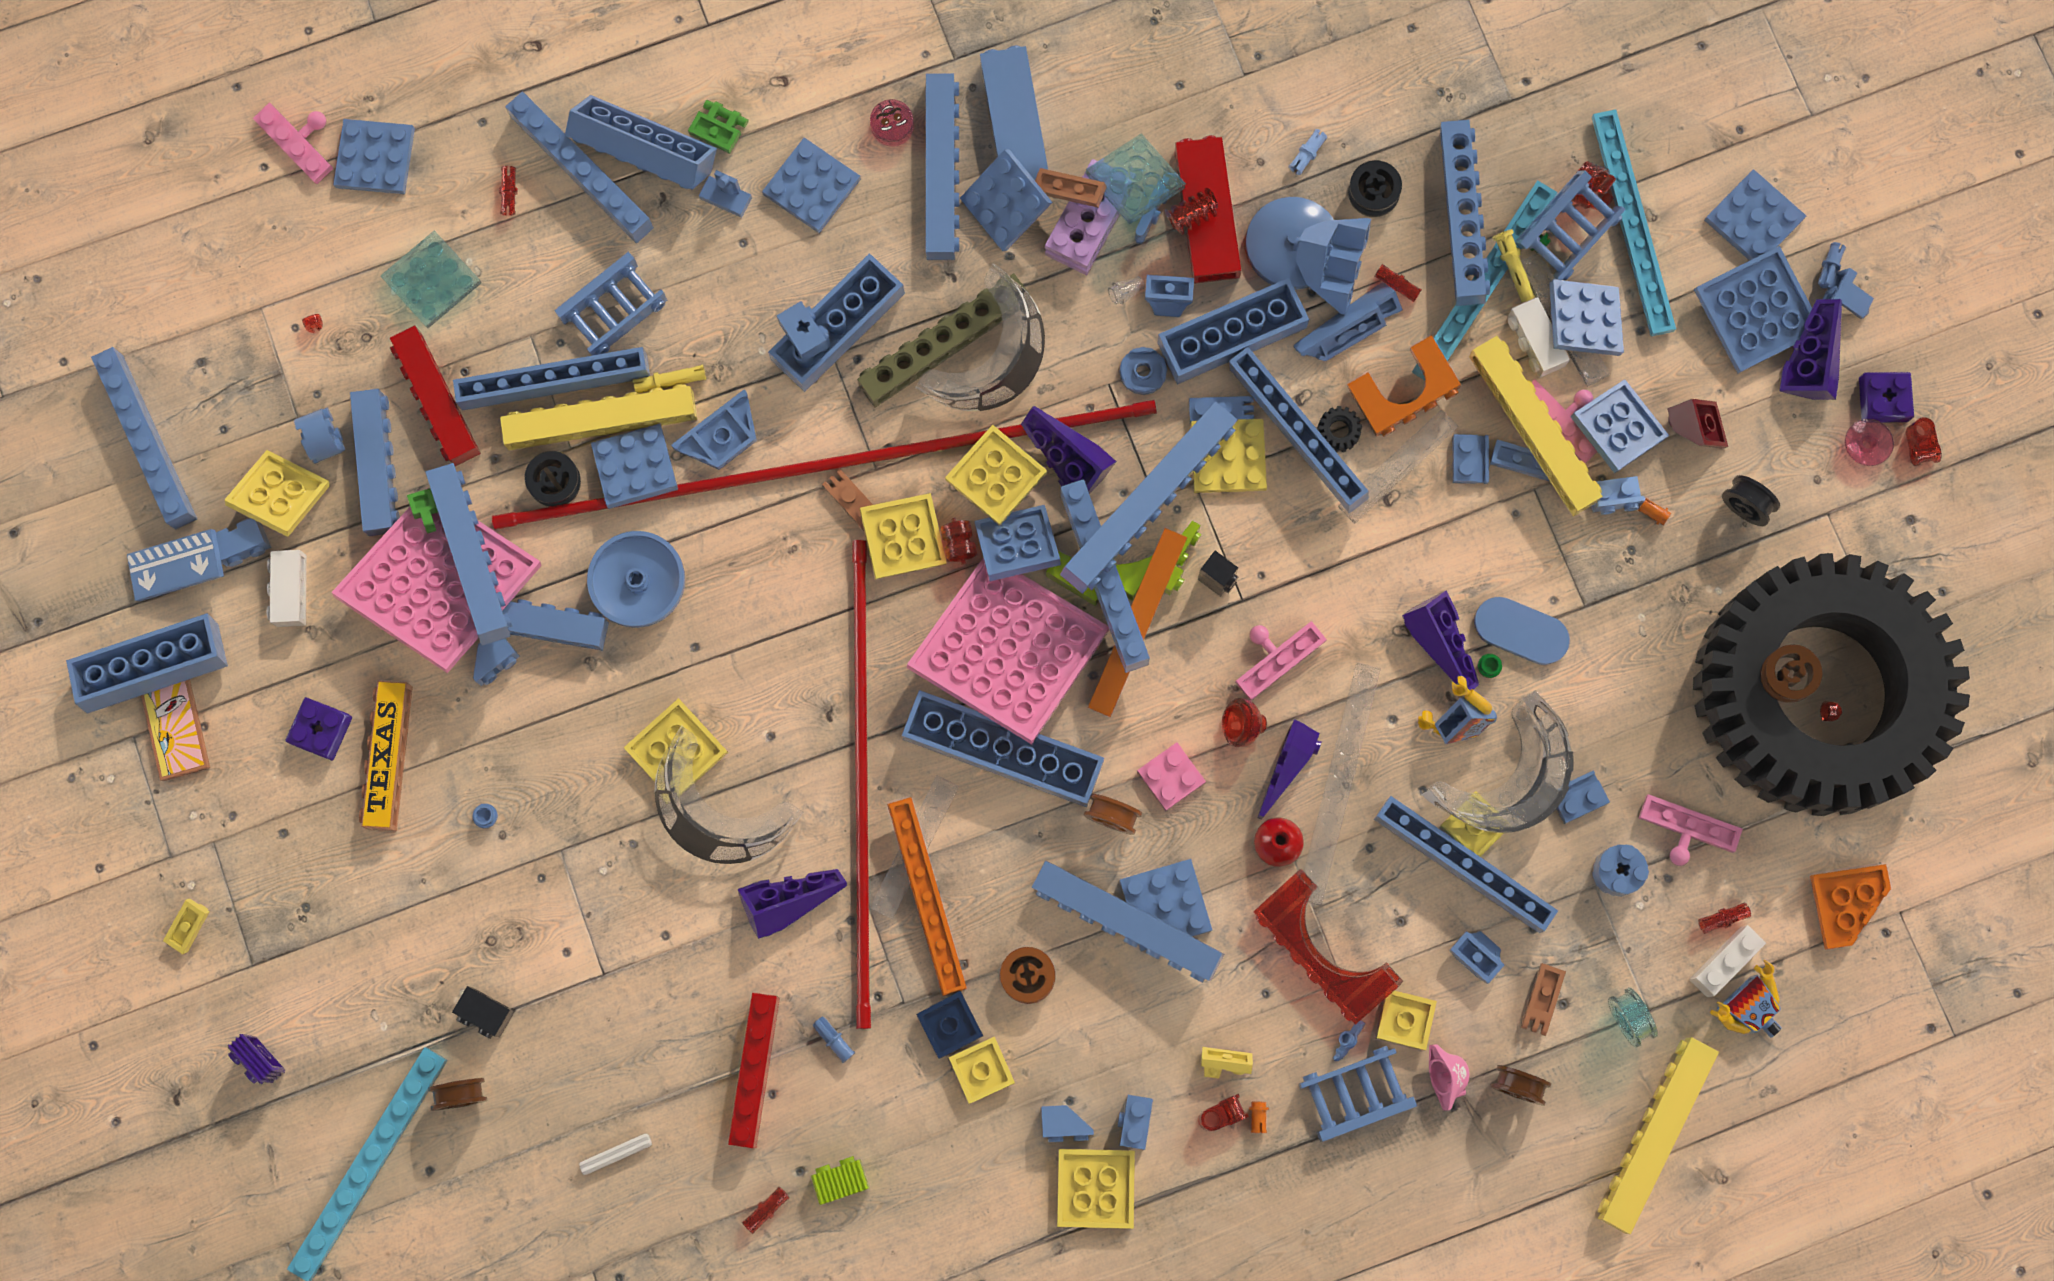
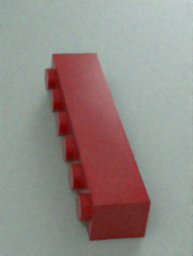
(434, 395)
(754, 1070)

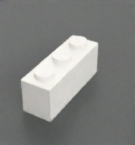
(1536, 337)
(287, 588)
(1727, 961)

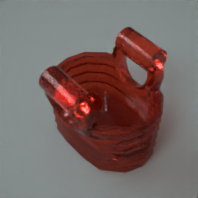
(1599, 183)

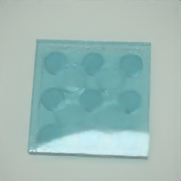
(1136, 178)
(431, 279)

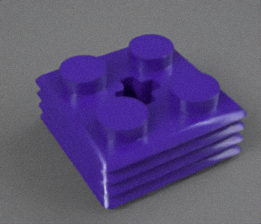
(1894, 384)
(324, 743)
(256, 1058)

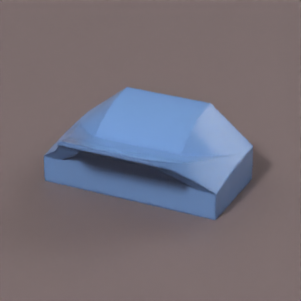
(1169, 294)
(1478, 955)

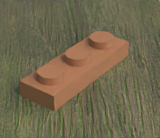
(1071, 187)

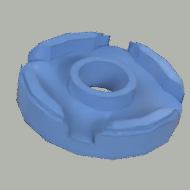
(1143, 384)

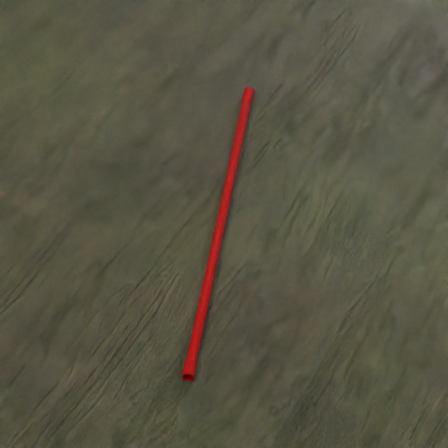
(863, 1007)

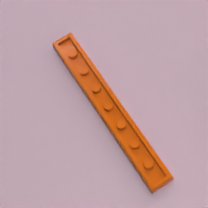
(1144, 609)
(926, 896)

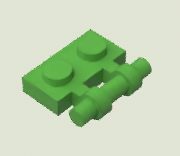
(714, 131)

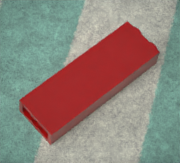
(1213, 243)

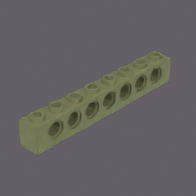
(879, 392)

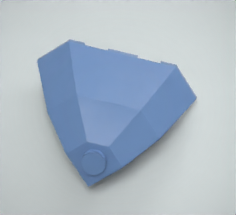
(1330, 258)

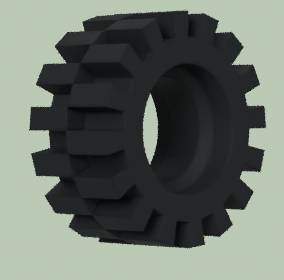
(1349, 419)

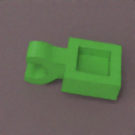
(423, 505)

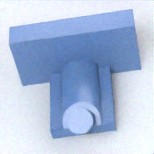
(725, 193)
(1852, 297)

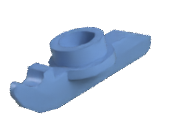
(1348, 1040)

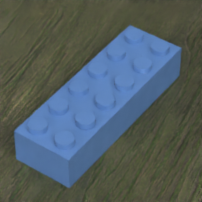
(640, 142)
(846, 316)
(1227, 331)
(146, 663)

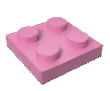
(1171, 776)

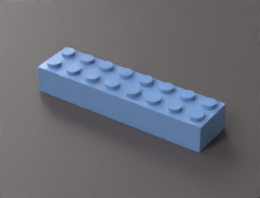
(989, 746)

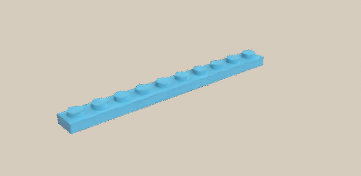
(1634, 224)
(1463, 316)
(367, 1165)

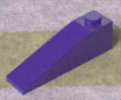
(1816, 356)
(1067, 451)
(1437, 632)
(1295, 753)
(779, 904)

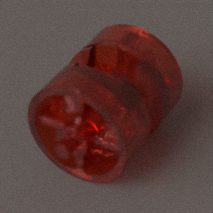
(957, 536)

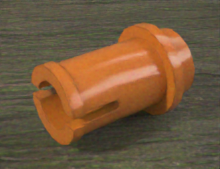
(1655, 511)
(1258, 1116)

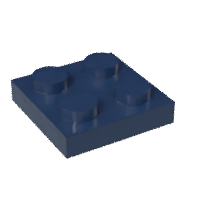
(949, 1025)

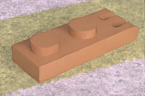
(847, 496)
(1543, 998)

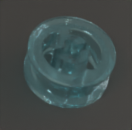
(1632, 1017)

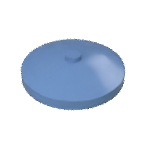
(1273, 236)
(636, 579)

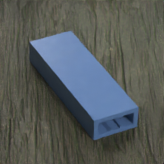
(1013, 106)

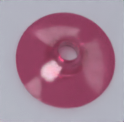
(1876, 435)

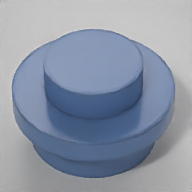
(485, 816)

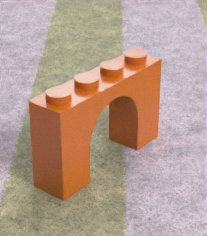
(1439, 383)

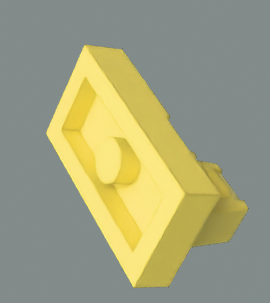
(186, 926)
(1217, 1059)

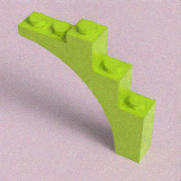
(1131, 573)

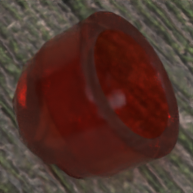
(311, 322)
(1830, 711)

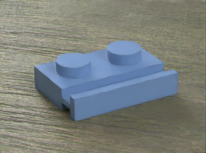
(1470, 459)
(1582, 797)

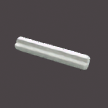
(615, 1154)

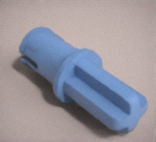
(1831, 265)
(833, 1039)

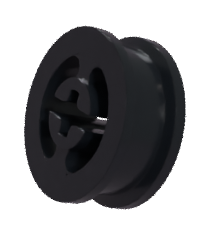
(1374, 202)
(567, 469)
(1751, 500)

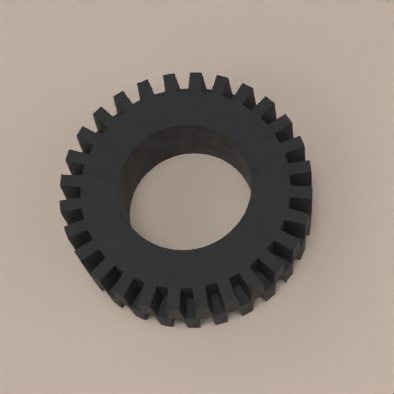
(1898, 636)

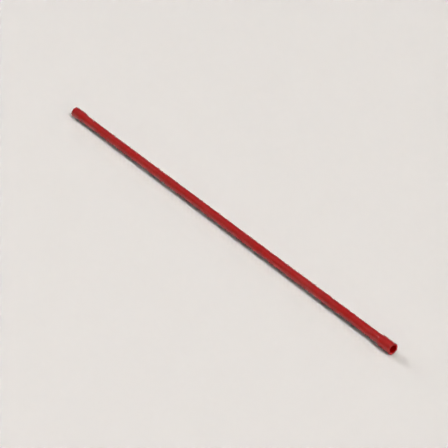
(513, 519)

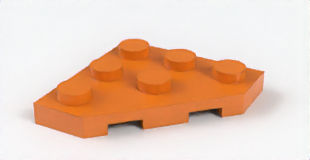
(1848, 901)

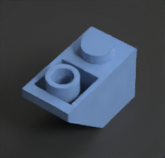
(493, 659)
(1062, 1121)

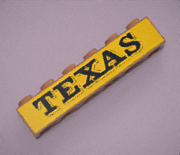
(386, 756)

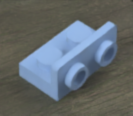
(1618, 495)

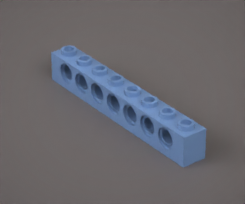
(1466, 291)

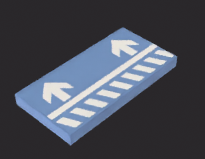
(175, 565)

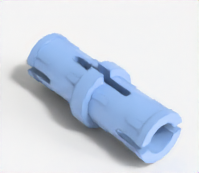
(1307, 152)

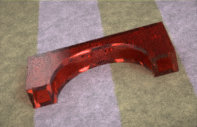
(1351, 990)

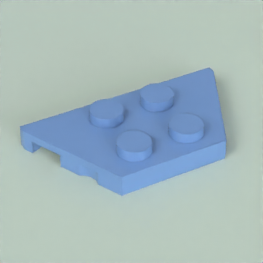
(721, 434)

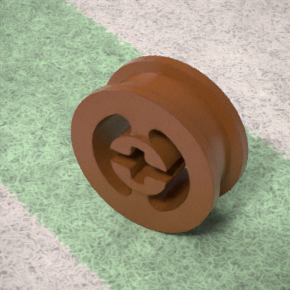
(1113, 814)
(1008, 979)

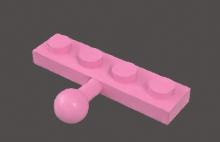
(294, 141)
(1583, 448)
(1279, 659)
(1690, 825)

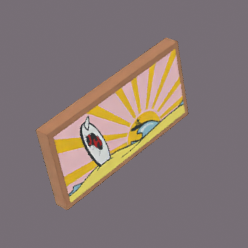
(175, 731)

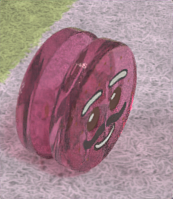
(891, 122)

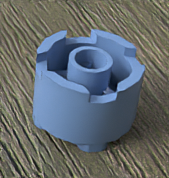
(319, 435)
(1634, 872)

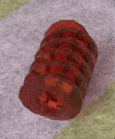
(1192, 211)

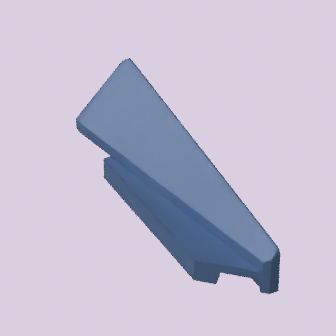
(1344, 330)

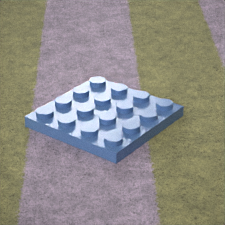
(1756, 308)

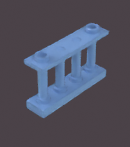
(1547, 221)
(607, 282)
(1353, 1118)

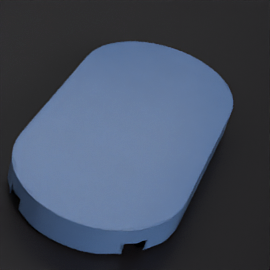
(1521, 630)

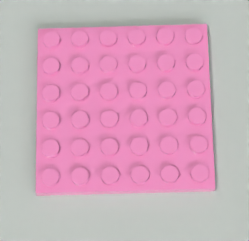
(415, 591)
(1008, 650)

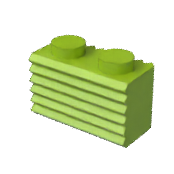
(839, 1181)

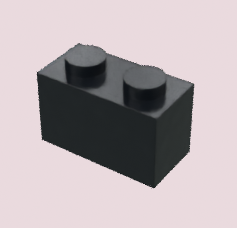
(1218, 574)
(483, 1012)

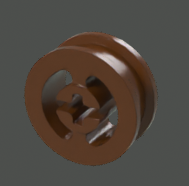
(1803, 661)
(1521, 1085)
(457, 1094)

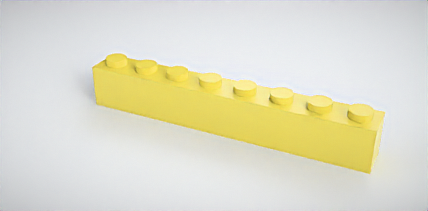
(598, 417)
(1535, 425)
(1657, 1135)

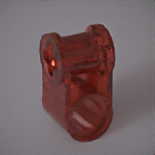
(1923, 447)
(1224, 1113)

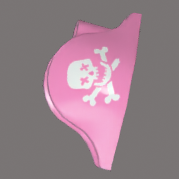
(1448, 1076)

